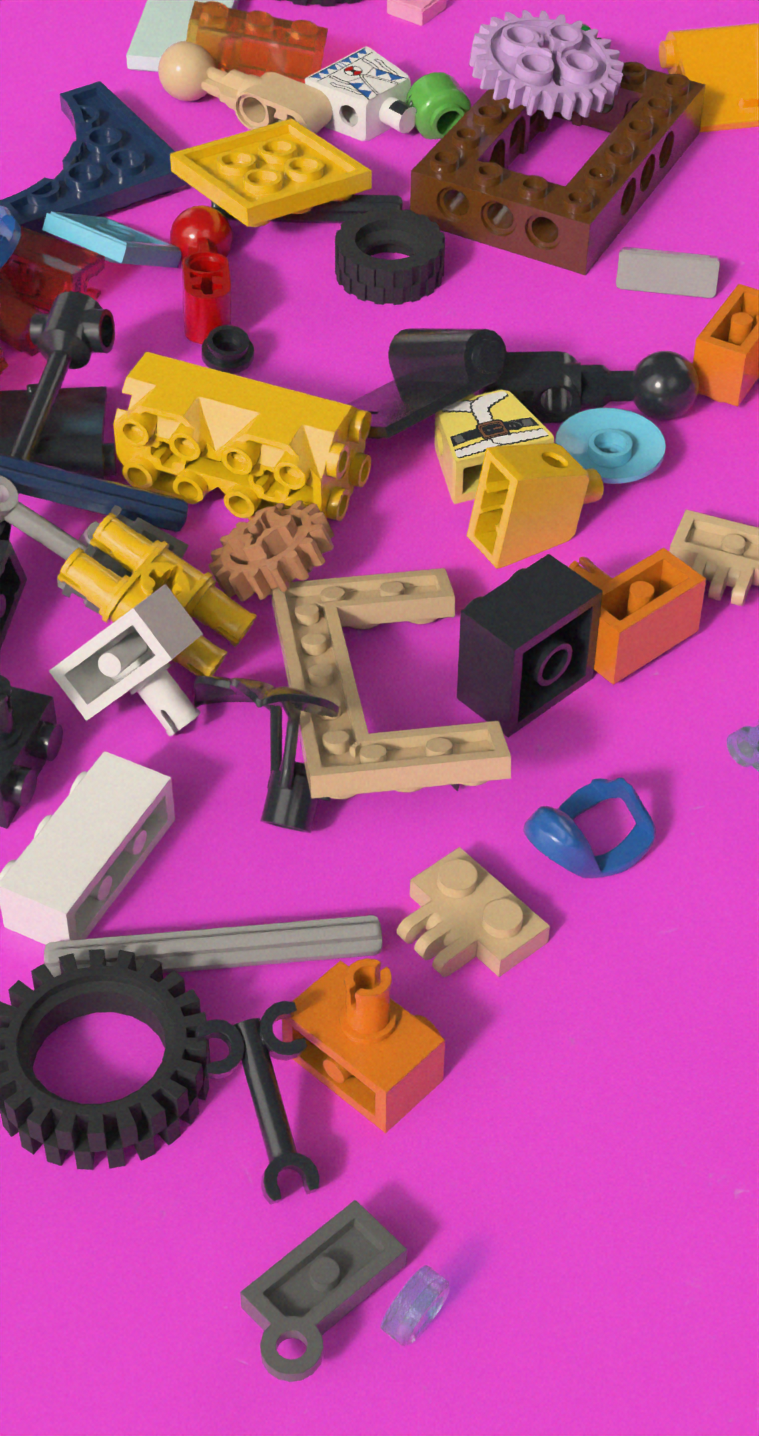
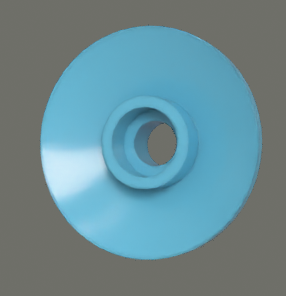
(613, 443)

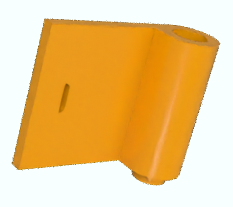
(728, 65)

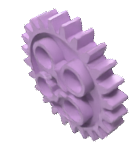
(546, 64)

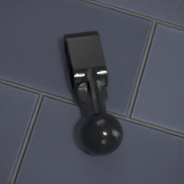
(558, 385)

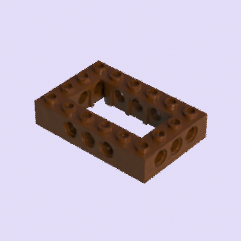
(475, 196)

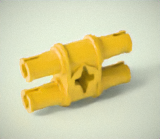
(151, 568)

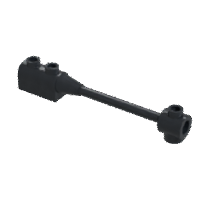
(66, 340)

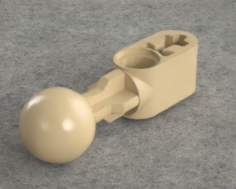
(190, 73)

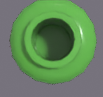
(438, 104)

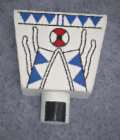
(365, 95)

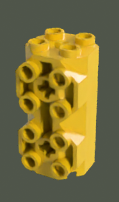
(247, 437)

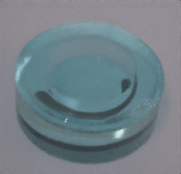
(415, 1306)

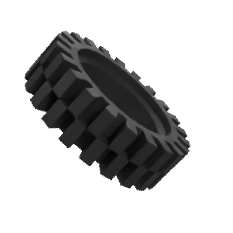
(115, 1124)

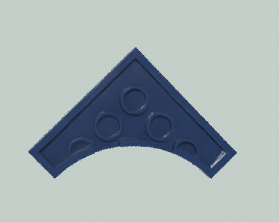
(107, 166)

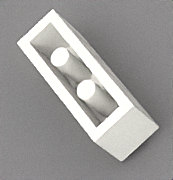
(86, 851)

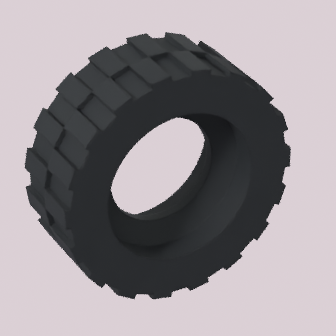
(385, 279)

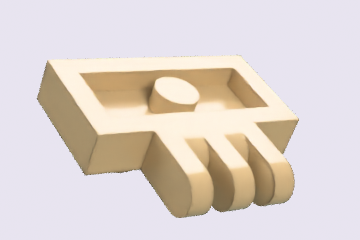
(720, 552)
(468, 917)

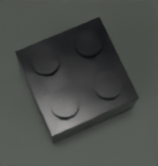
(528, 644)

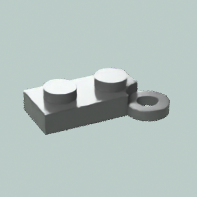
(320, 1286)

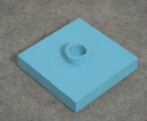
(112, 239)

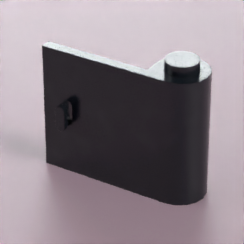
(430, 374)
(72, 433)

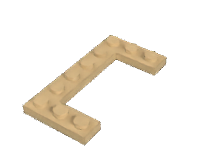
(338, 750)

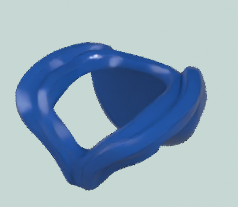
(563, 842)

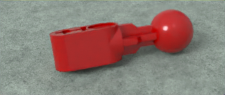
(204, 244)

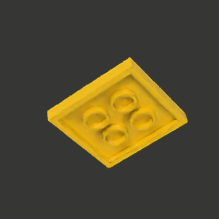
(271, 172)

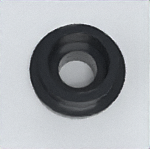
(227, 349)

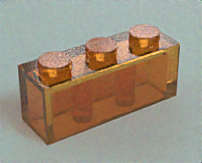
(257, 41)

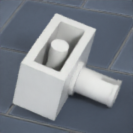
(134, 658)

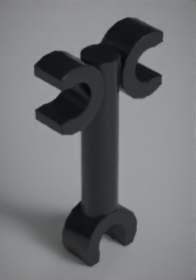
(253, 1044)

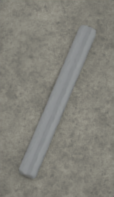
(232, 945)

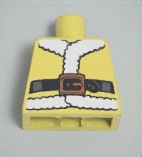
(476, 424)

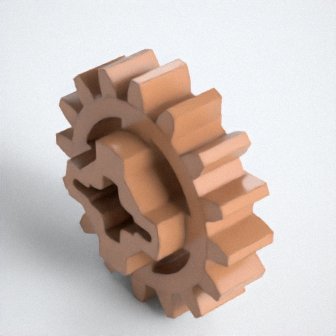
(271, 550)

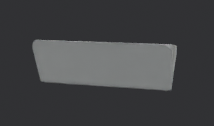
(667, 272)

